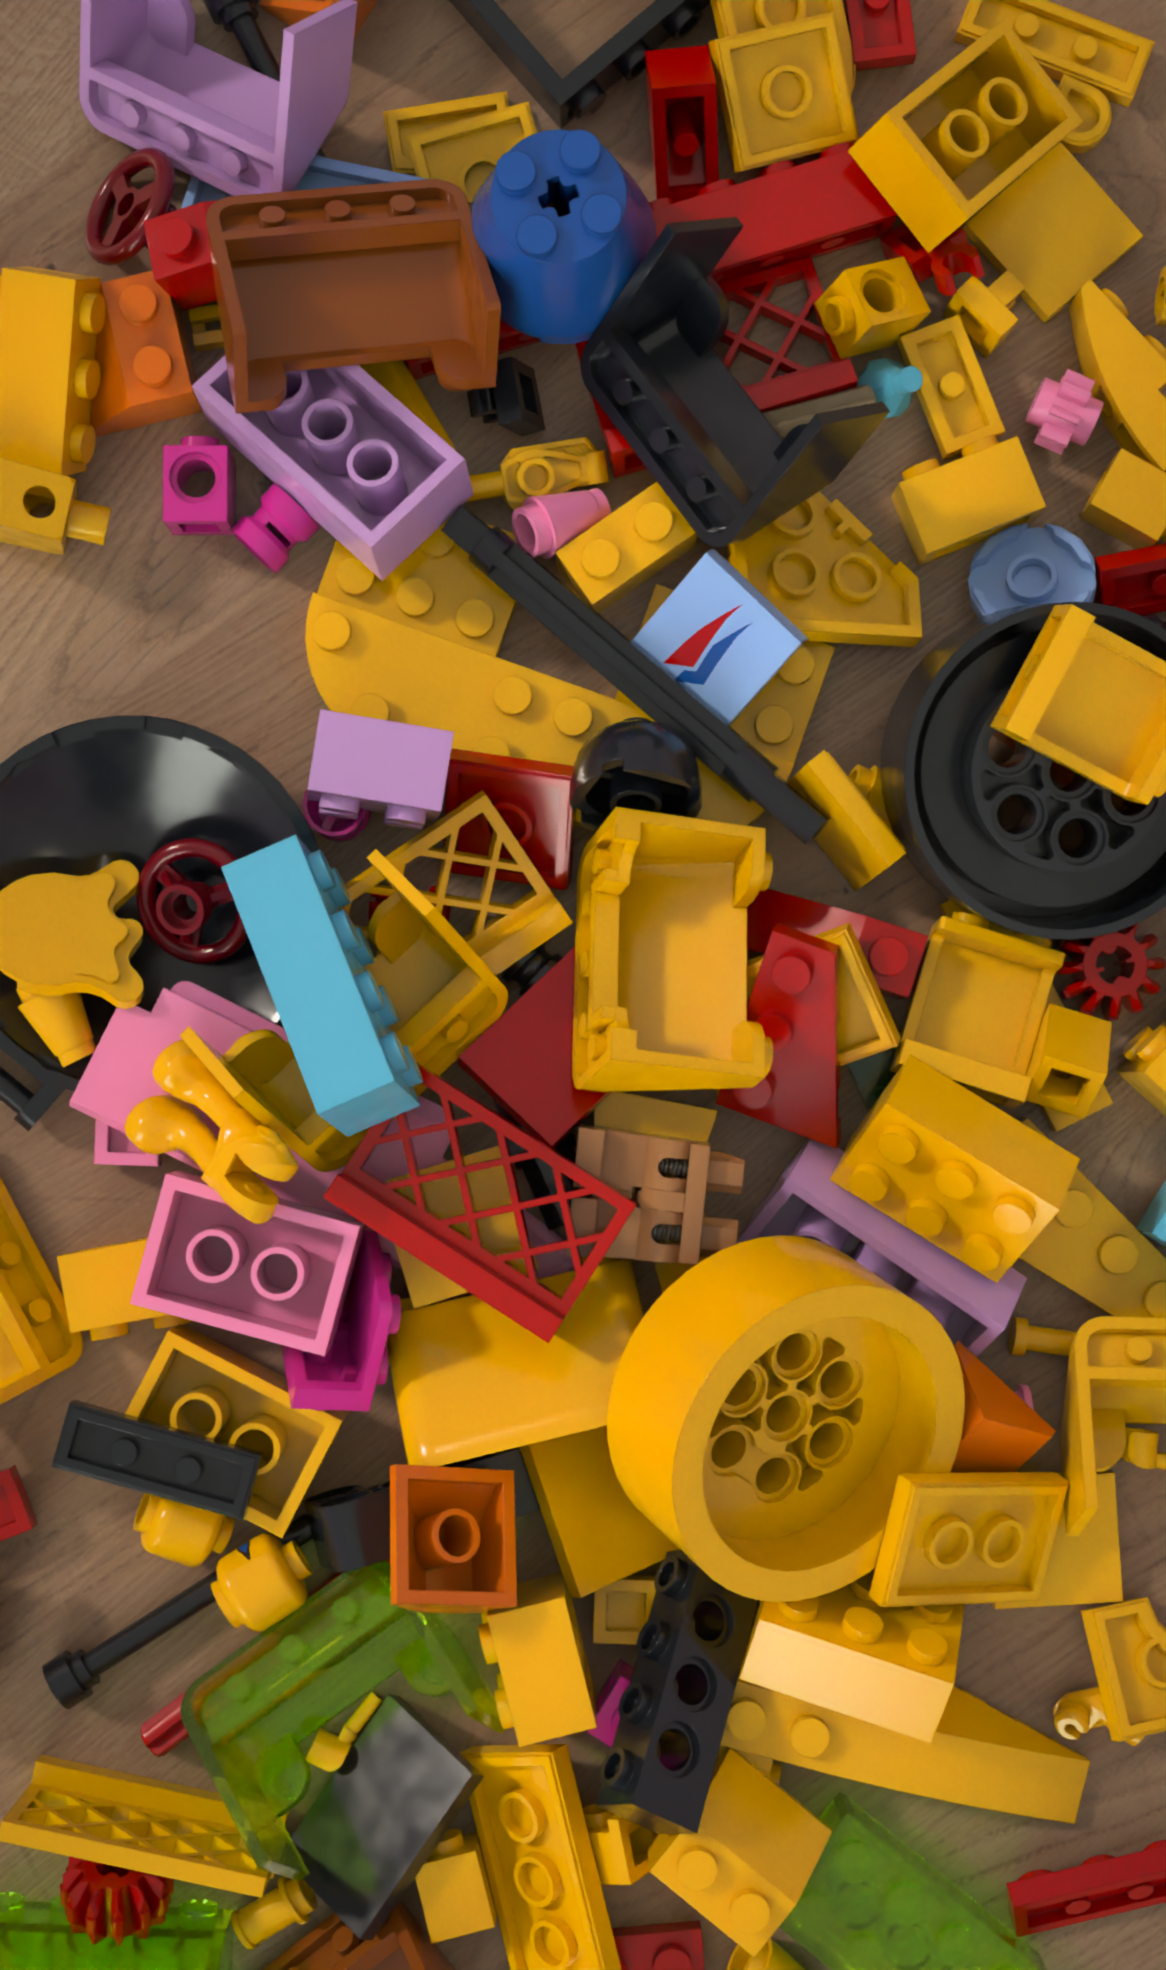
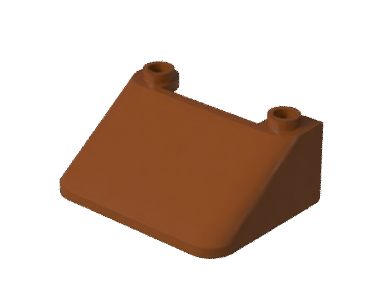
(351, 283)

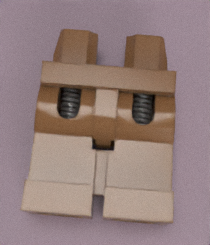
(665, 1197)

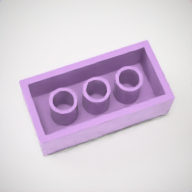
(347, 458)

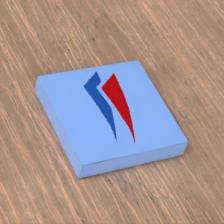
(719, 637)

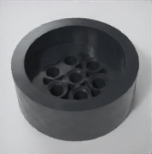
(947, 793)

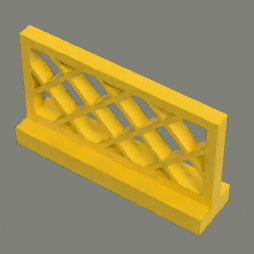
(517, 926)
(133, 1825)

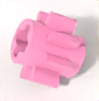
(1064, 411)

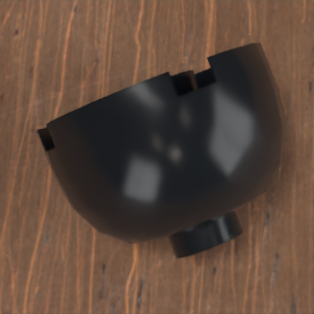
(635, 768)

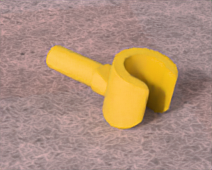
(1143, 1449)
(330, 1750)

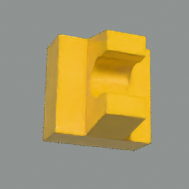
(986, 310)

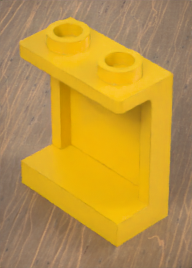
(1092, 705)
(979, 1006)

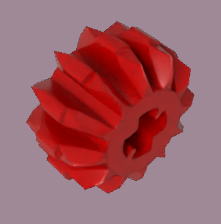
(1116, 989)
(113, 1900)

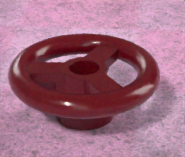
(132, 207)
(171, 912)

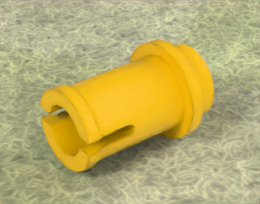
(274, 1911)

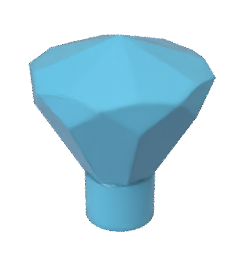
(891, 383)

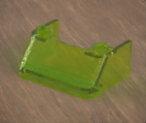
(300, 1676)

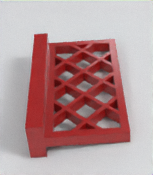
(772, 392)
(452, 1251)

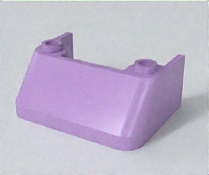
(204, 111)

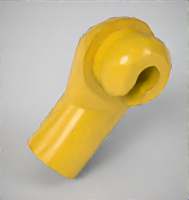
(1081, 1711)

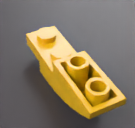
(1126, 372)

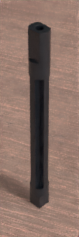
(633, 672)

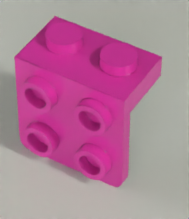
(359, 1353)

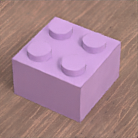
(379, 769)

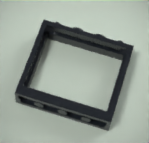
(585, 85)

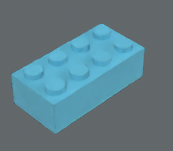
(321, 985)

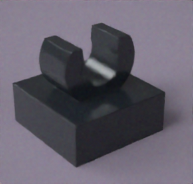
(512, 401)

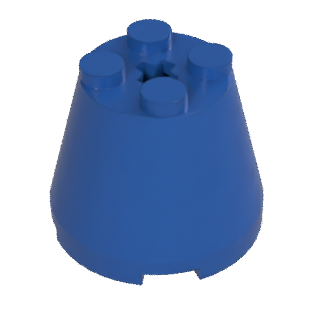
(565, 263)

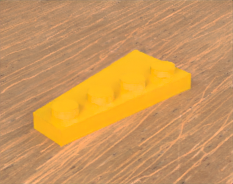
(1099, 1253)

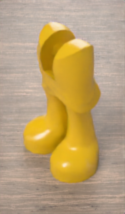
(228, 1160)

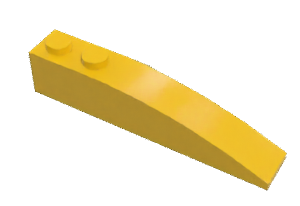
(972, 1761)

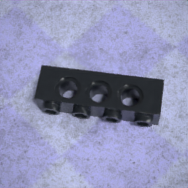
(688, 1725)

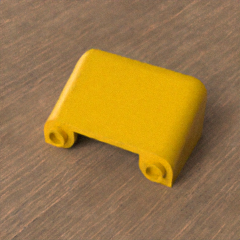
(666, 955)
(487, 1385)

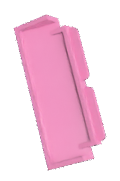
(123, 1077)

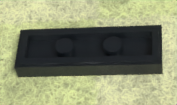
(157, 1459)

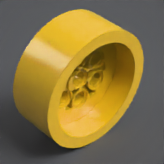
(777, 1410)

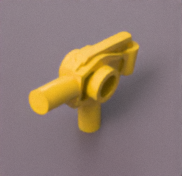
(542, 471)

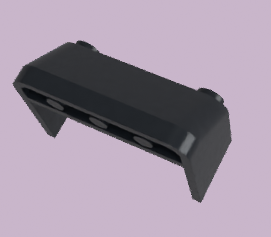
(686, 411)

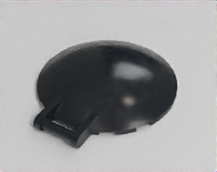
(122, 794)

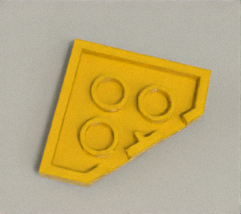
(831, 577)

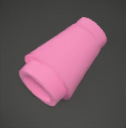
(554, 520)

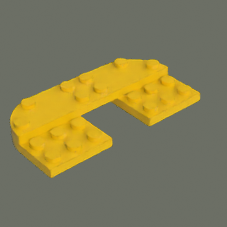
(428, 657)

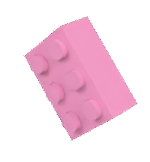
(257, 1280)

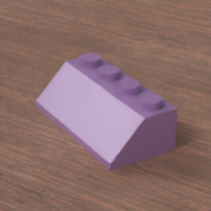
(814, 1207)

